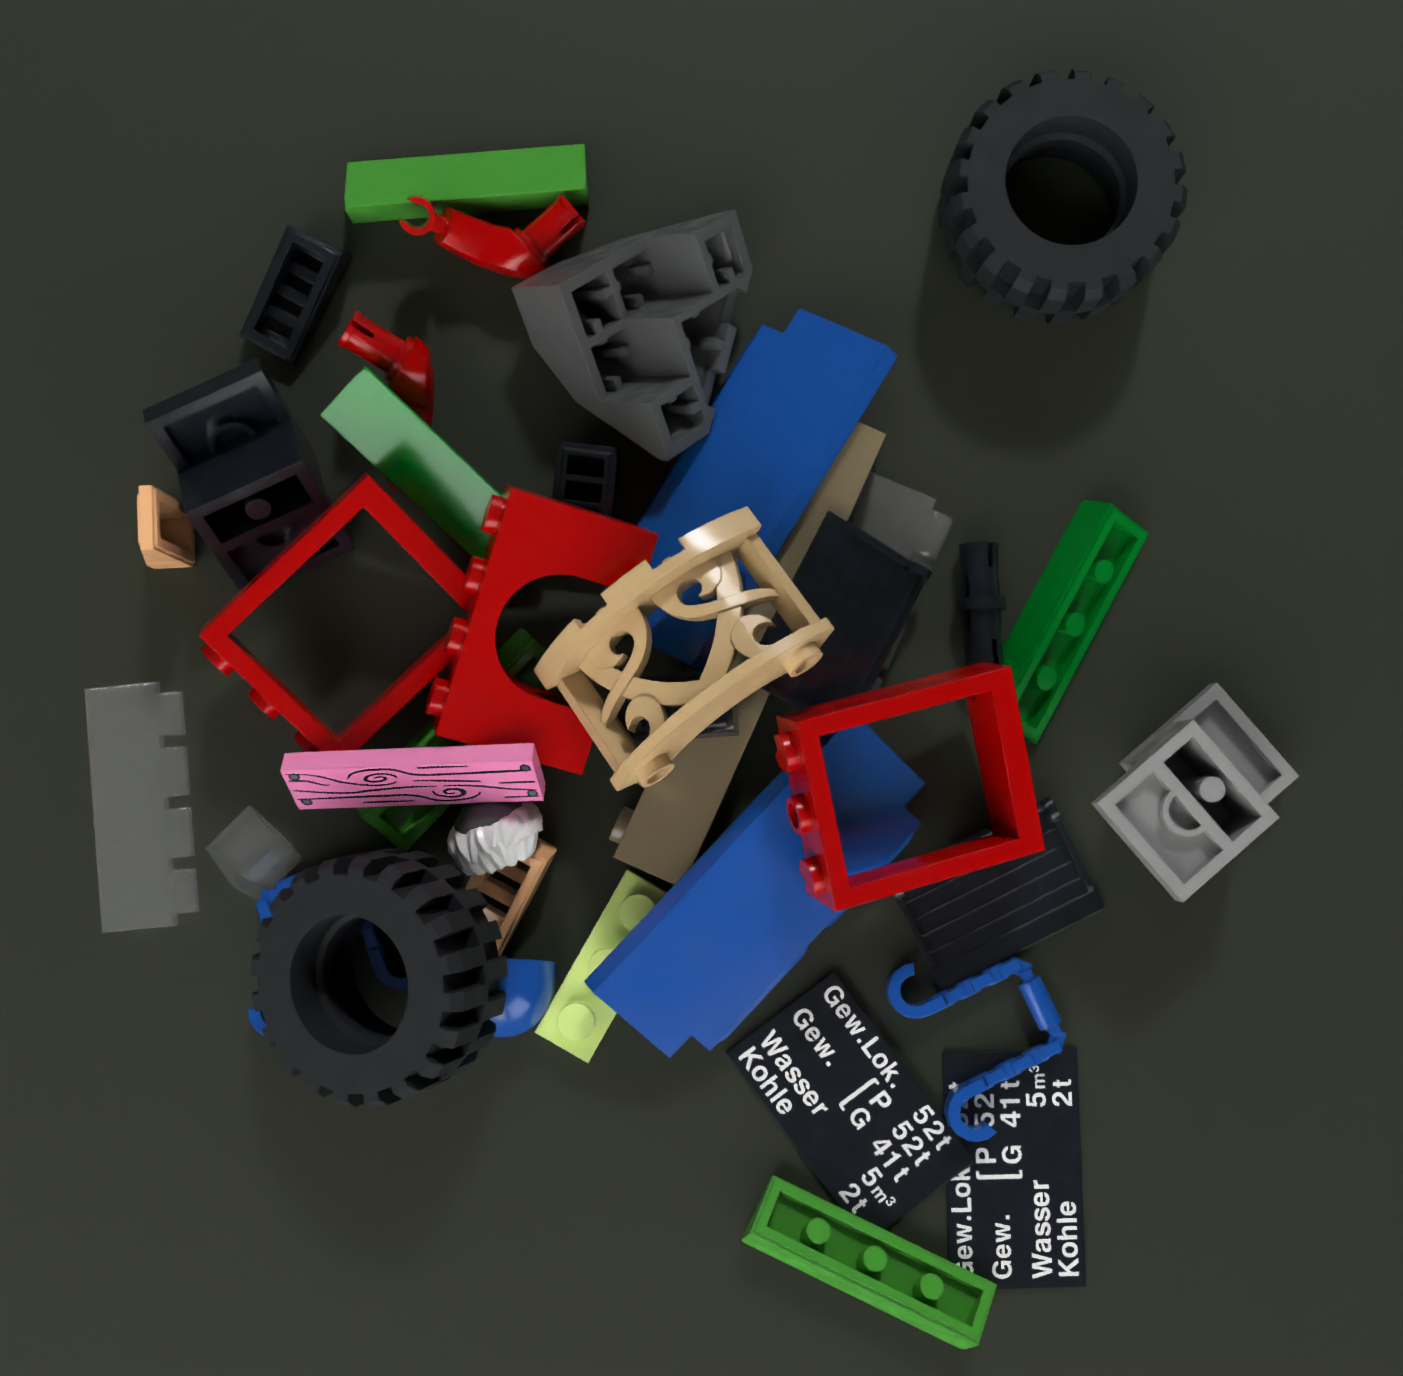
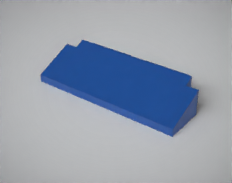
(767, 449)
(744, 905)

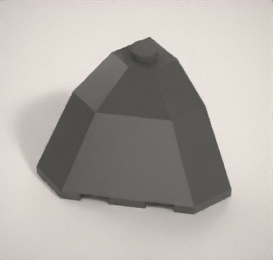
(643, 327)

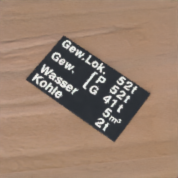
(850, 1105)
(1021, 1201)

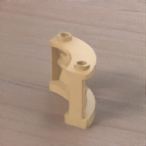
(589, 650)

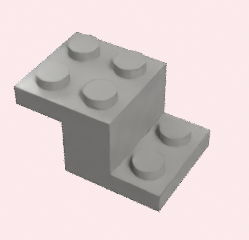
(1196, 792)

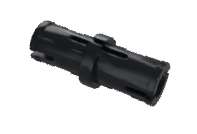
(981, 603)

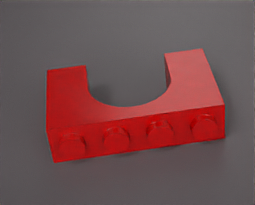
(526, 541)

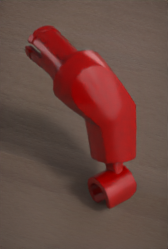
(499, 247)
(405, 363)

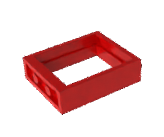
(274, 696)
(1002, 768)

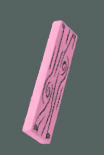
(414, 776)

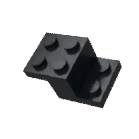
(244, 470)

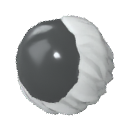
(494, 835)

